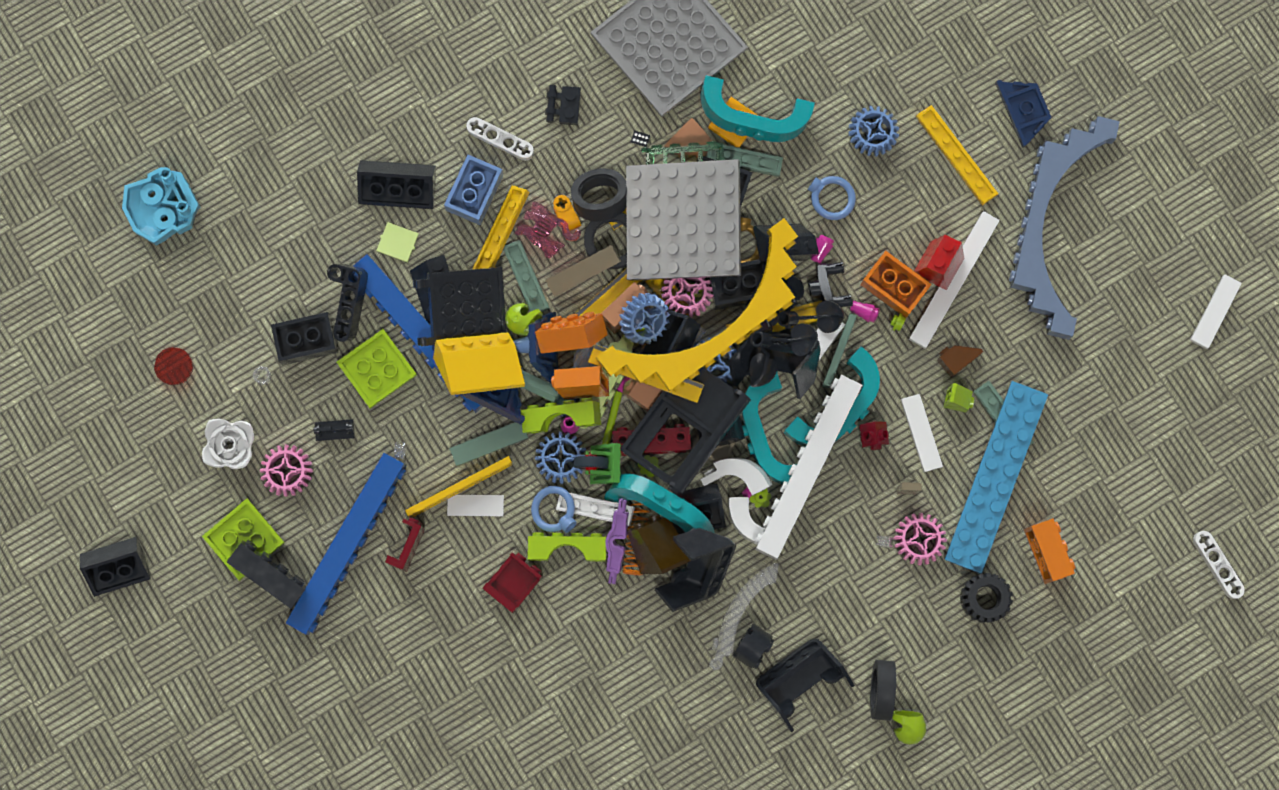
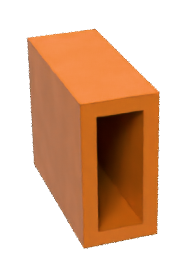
(581, 382)

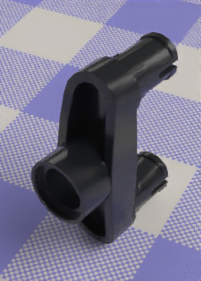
(821, 286)

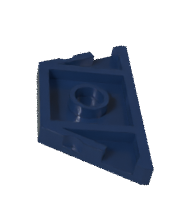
(1025, 108)
(543, 362)
(500, 401)

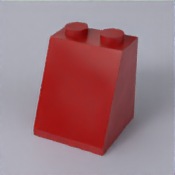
(941, 261)

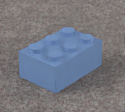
(473, 189)

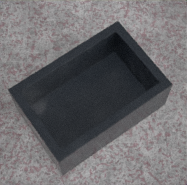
(678, 336)

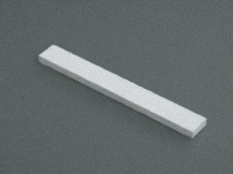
(943, 298)

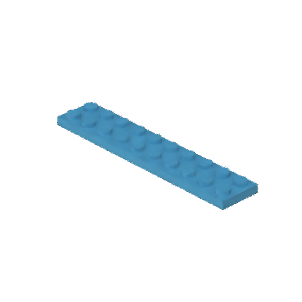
(996, 477)

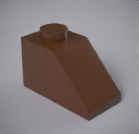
(957, 358)

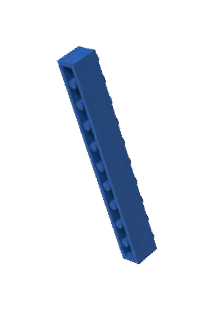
(402, 313)
(346, 544)

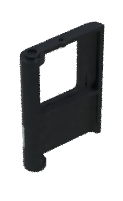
(712, 416)

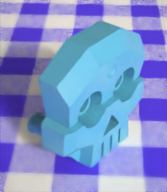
(147, 212)

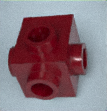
(874, 435)

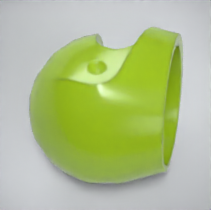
(519, 319)
(912, 728)

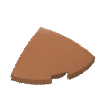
(690, 133)

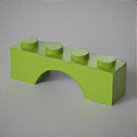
(539, 418)
(541, 546)

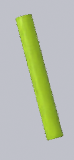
(612, 418)

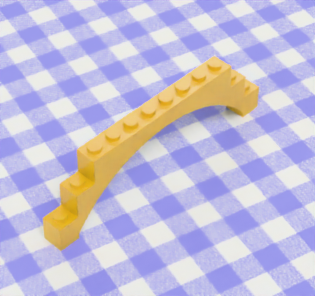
(768, 299)

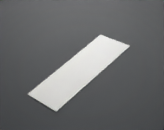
(475, 505)

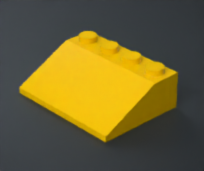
(478, 363)

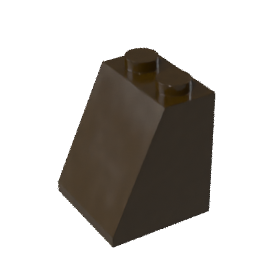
(655, 546)

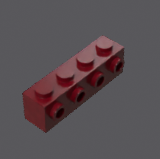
(666, 441)

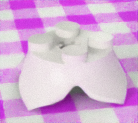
(218, 433)

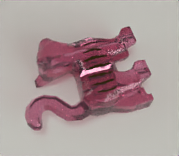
(544, 225)

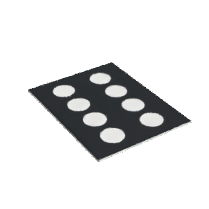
(640, 138)

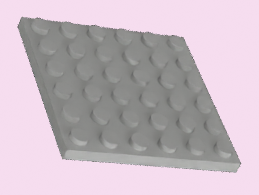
(668, 47)
(683, 220)

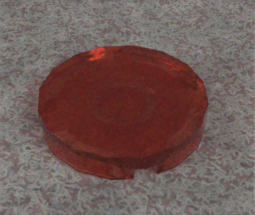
(173, 366)

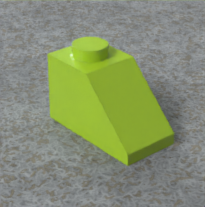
(958, 398)

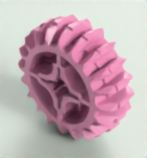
(680, 296)
(286, 462)
(922, 547)

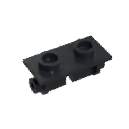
(334, 430)

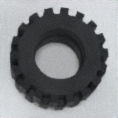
(1002, 594)

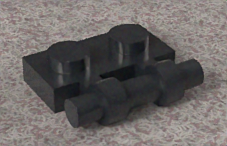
(569, 107)

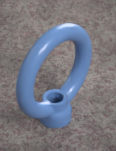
(816, 187)
(566, 523)

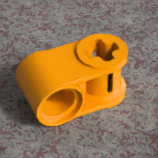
(567, 213)

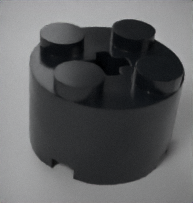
(752, 646)

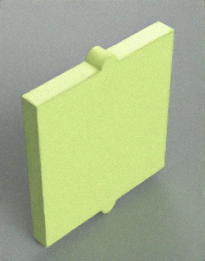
(397, 242)

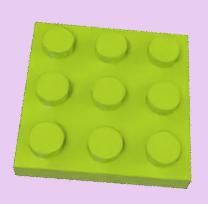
(376, 368)
(242, 524)

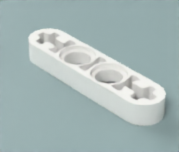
(501, 136)
(1215, 567)

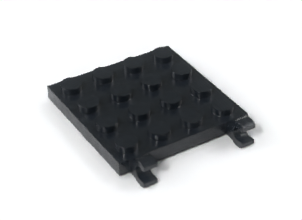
(464, 303)

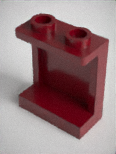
(410, 546)
(513, 582)

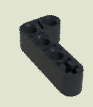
(346, 302)

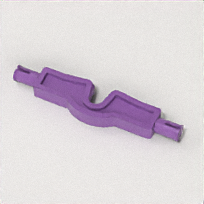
(618, 531)

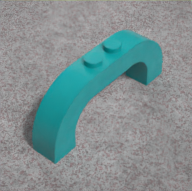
(749, 124)
(869, 375)
(754, 430)
(659, 500)

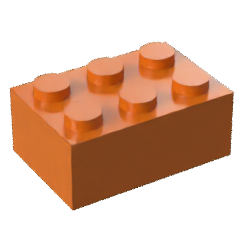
(895, 284)
(571, 332)
(1050, 551)

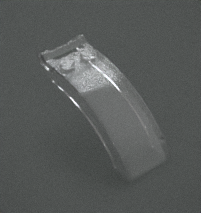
(725, 640)

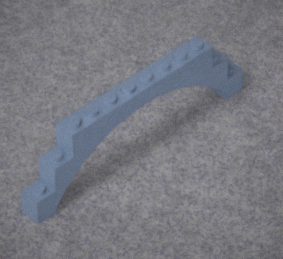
(1030, 269)

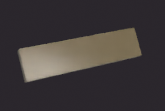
(583, 270)

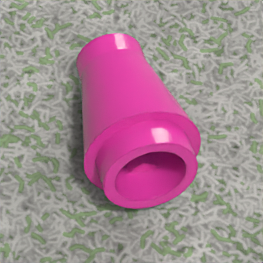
(824, 246)
(865, 311)
(570, 429)

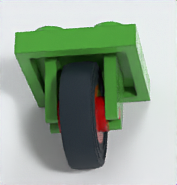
(601, 463)

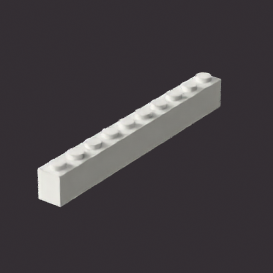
(808, 467)

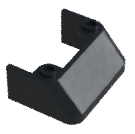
(801, 367)
(704, 574)
(797, 675)

